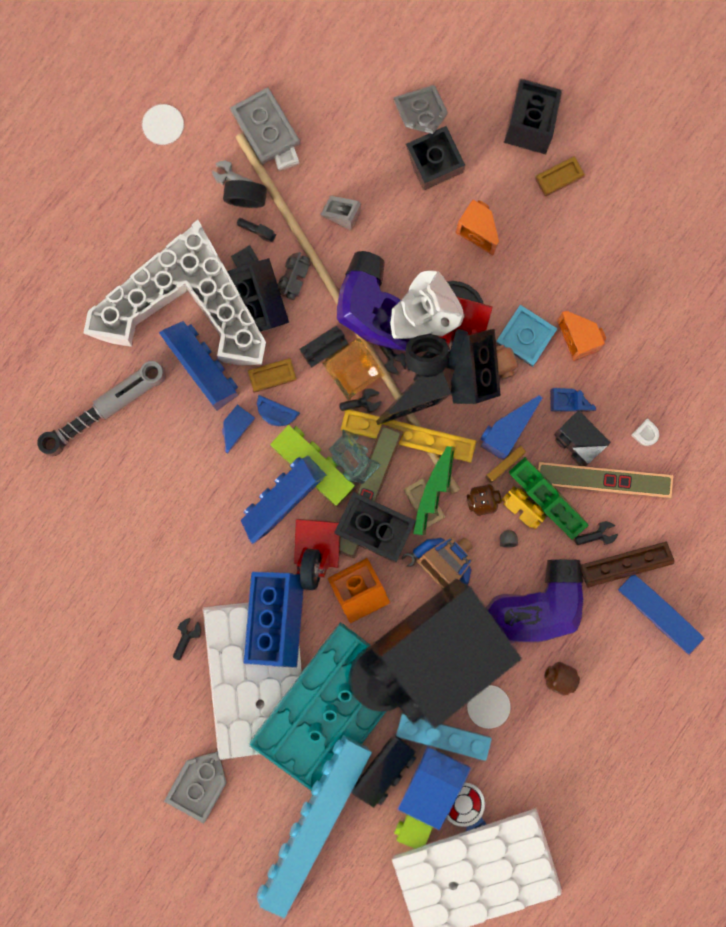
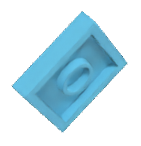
(526, 335)

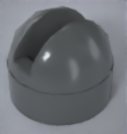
(508, 539)

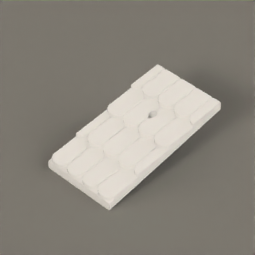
(239, 685)
(478, 873)

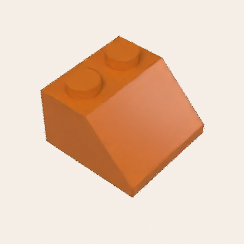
(479, 226)
(580, 335)
(358, 590)

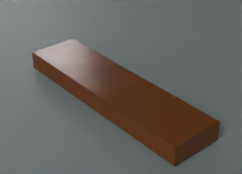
(627, 564)

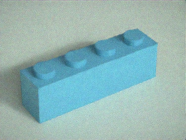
(445, 738)

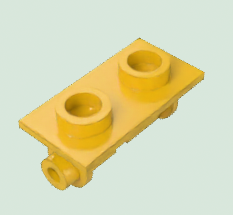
(519, 500)

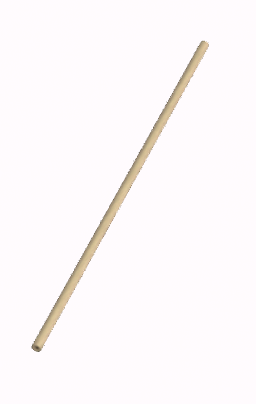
(324, 275)

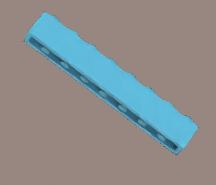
(313, 826)

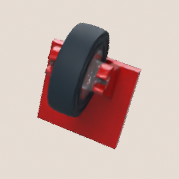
(475, 320)
(315, 550)

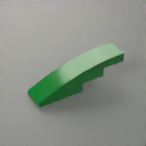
(438, 481)
(548, 498)

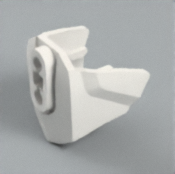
(426, 308)

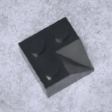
(435, 158)
(581, 439)

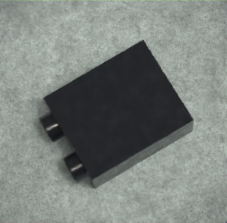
(443, 655)

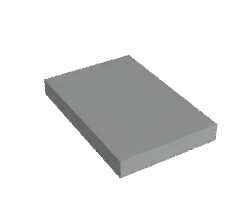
(265, 125)

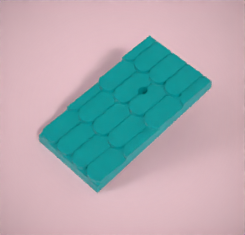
(317, 712)

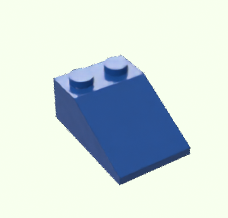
(506, 431)
(434, 788)

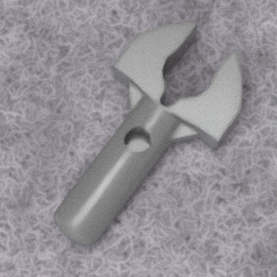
(230, 174)

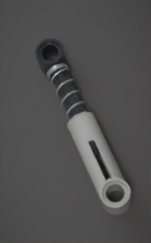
(104, 407)

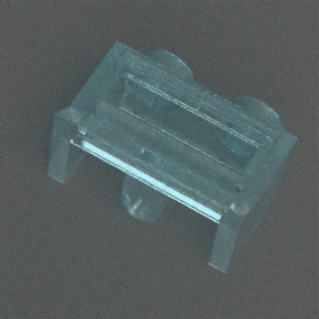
(366, 466)

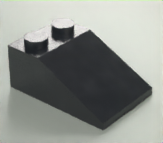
(533, 116)
(476, 370)
(420, 395)
(374, 527)

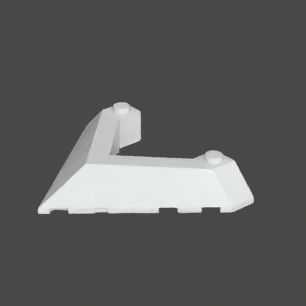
(183, 266)

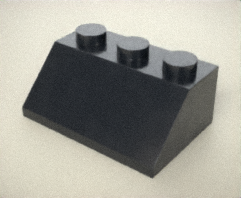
(260, 293)
(384, 771)

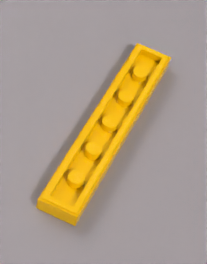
(412, 436)

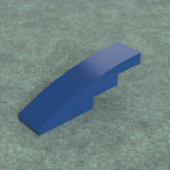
(661, 614)

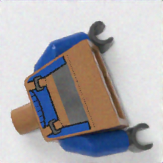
(444, 559)

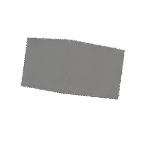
(342, 211)

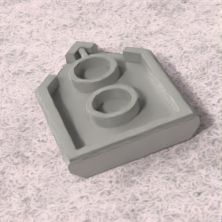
(421, 109)
(198, 786)

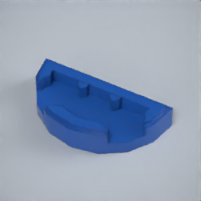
(275, 413)

